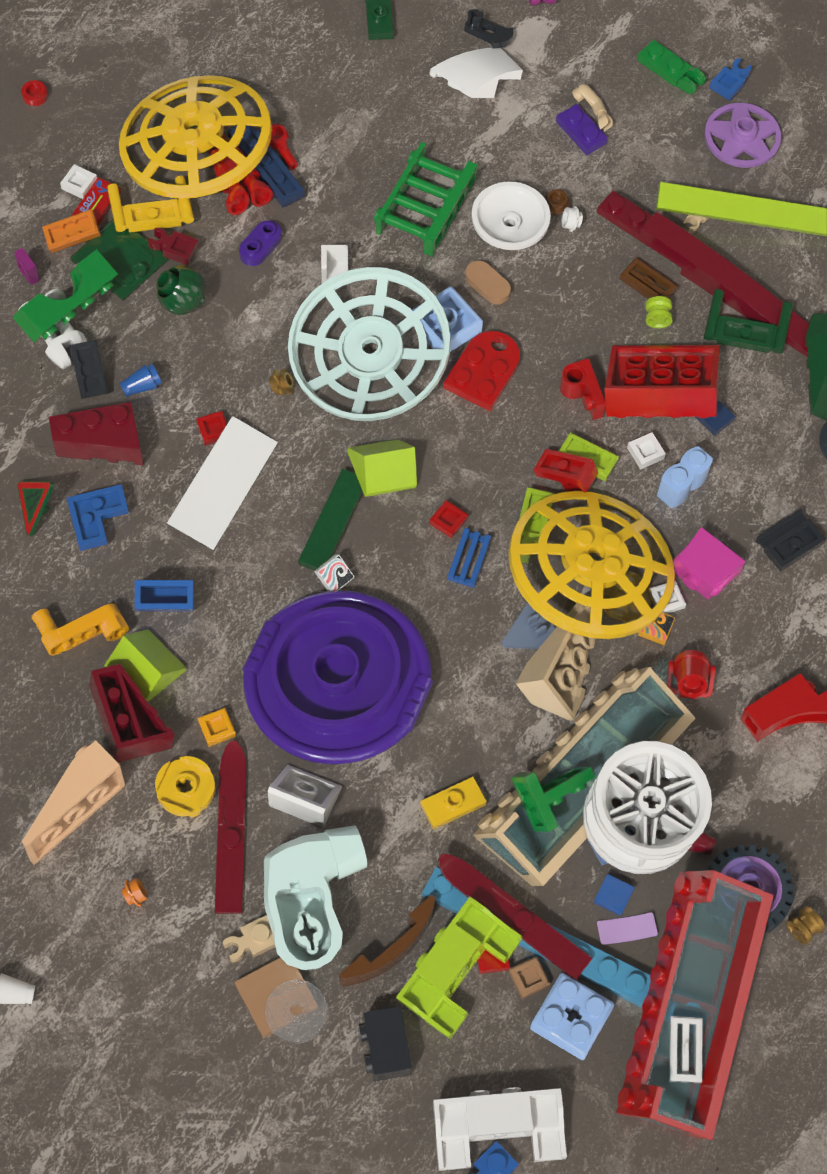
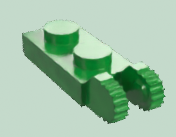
(671, 67)

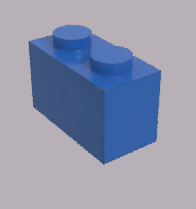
(163, 595)

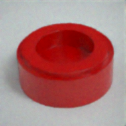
(34, 93)

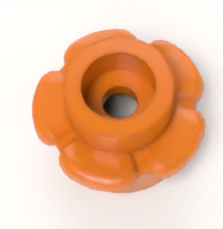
(134, 892)

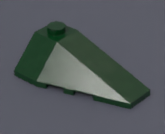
(817, 364)

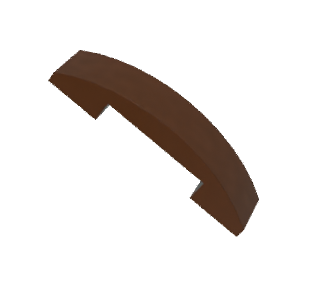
(362, 970)

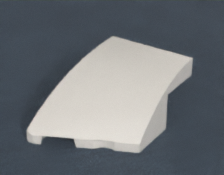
(477, 71)

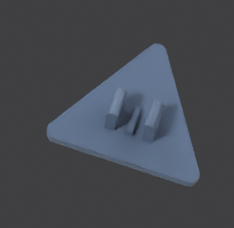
(528, 630)

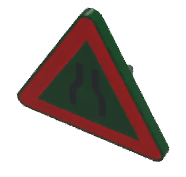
(33, 502)

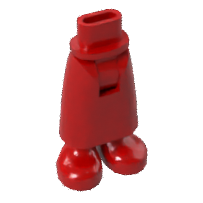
(238, 198)

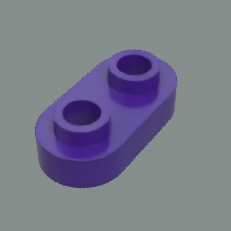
(262, 241)

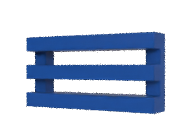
(475, 537)

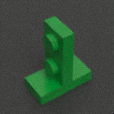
(539, 799)

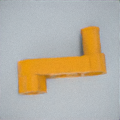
(102, 620)

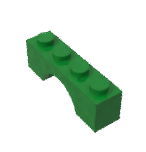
(42, 313)

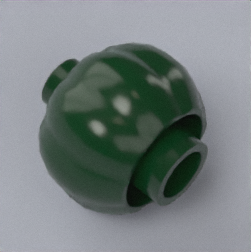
(180, 289)

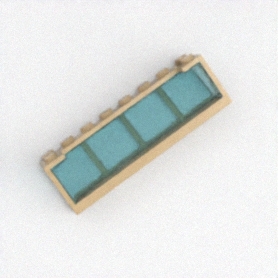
(629, 712)

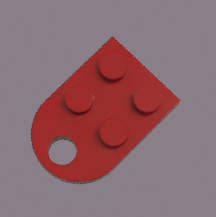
(483, 371)

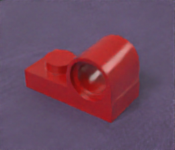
(585, 387)
(570, 470)

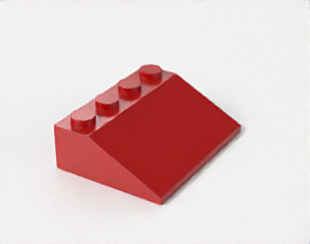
(663, 381)

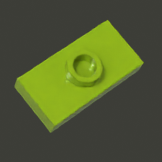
(603, 459)

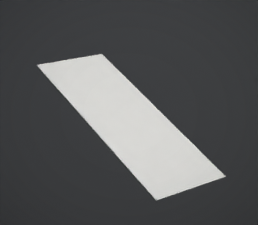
(222, 483)

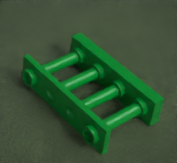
(442, 216)

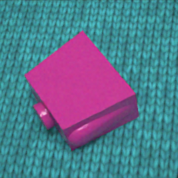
(707, 564)

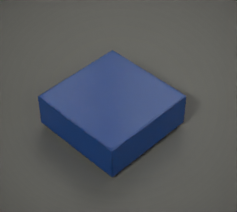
(614, 895)

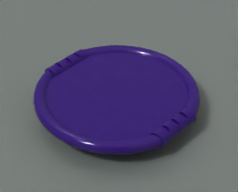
(337, 677)

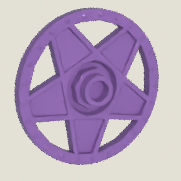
(742, 135)

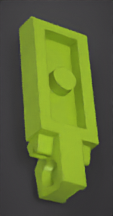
(536, 522)

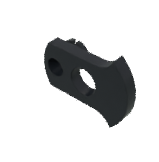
(477, 24)

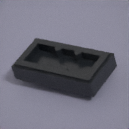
(88, 369)

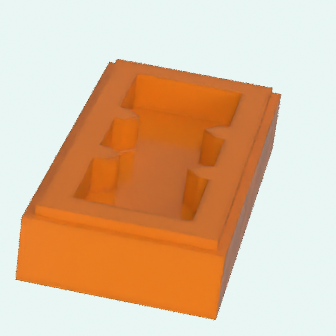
(71, 231)

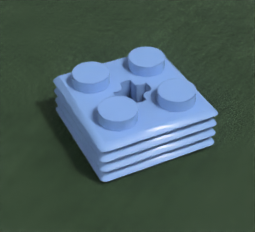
(461, 318)
(577, 1035)

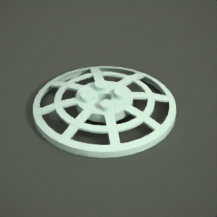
(365, 331)

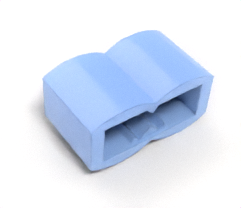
(684, 477)

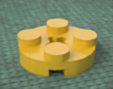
(177, 772)

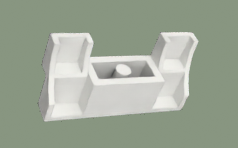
(499, 1117)

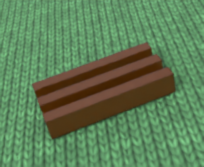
(645, 285)

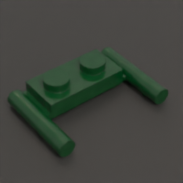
(746, 333)

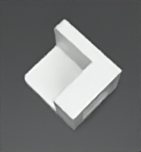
(333, 260)

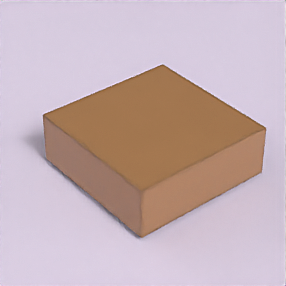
(529, 978)

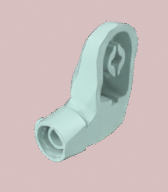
(300, 894)

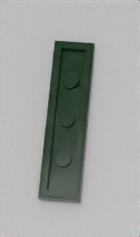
(332, 521)

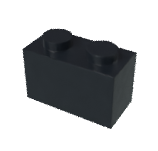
(386, 1044)

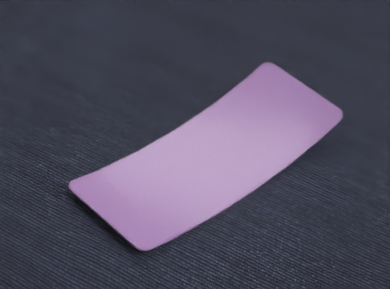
(627, 928)

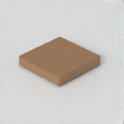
(258, 986)

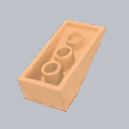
(82, 790)

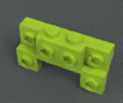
(451, 960)

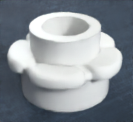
(571, 218)

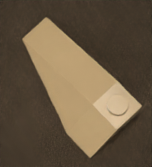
(557, 669)

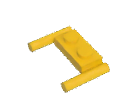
(150, 214)

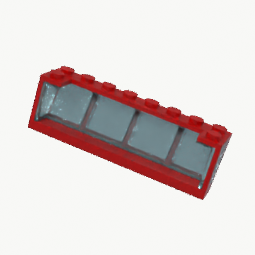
(699, 973)

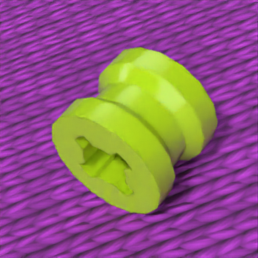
(658, 312)

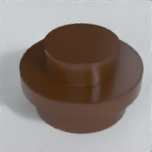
(557, 201)

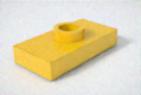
(453, 803)

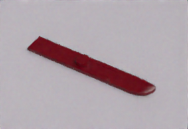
(231, 831)
(515, 915)

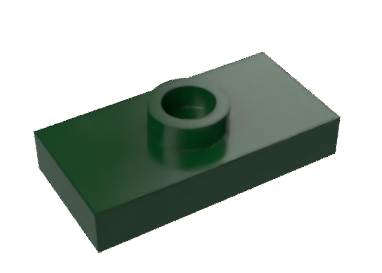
(379, 19)

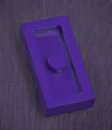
(581, 129)

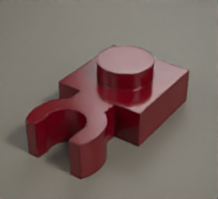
(175, 247)

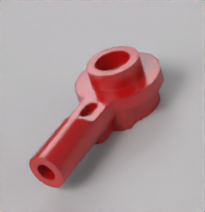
(279, 141)

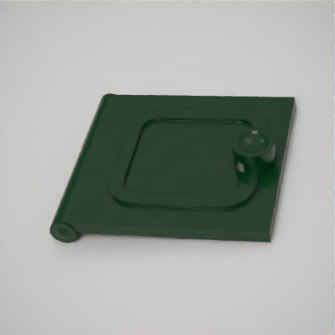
(126, 254)

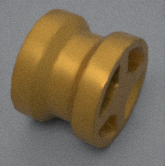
(805, 925)

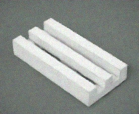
(685, 1077)

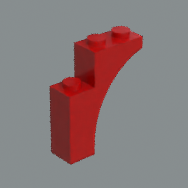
(785, 706)

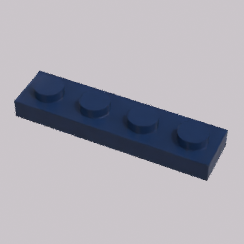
(271, 169)

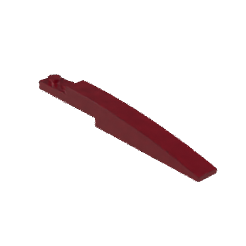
(702, 265)

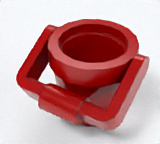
(691, 674)

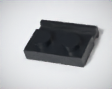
(790, 540)

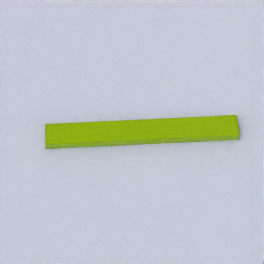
(742, 209)

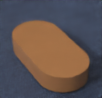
(487, 282)

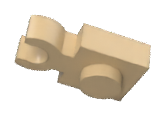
(255, 937)

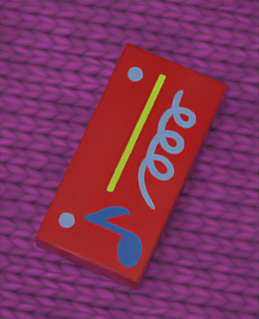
(96, 199)

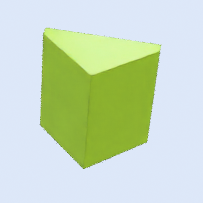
(384, 466)
(146, 662)

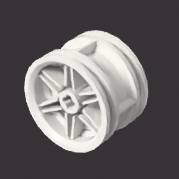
(686, 788)

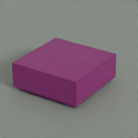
(26, 266)

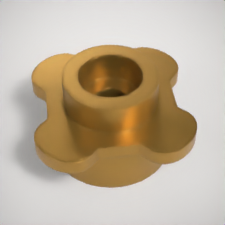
(281, 382)

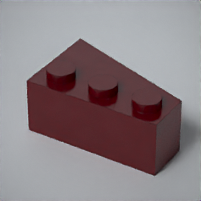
(97, 433)
(126, 717)

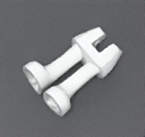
(57, 345)

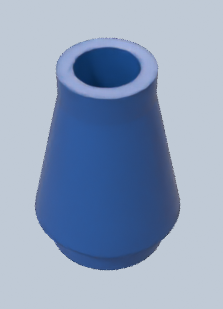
(142, 380)

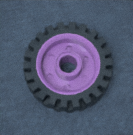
(762, 872)

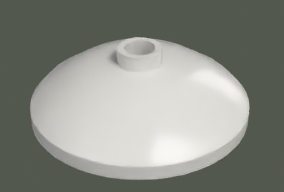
(510, 205)

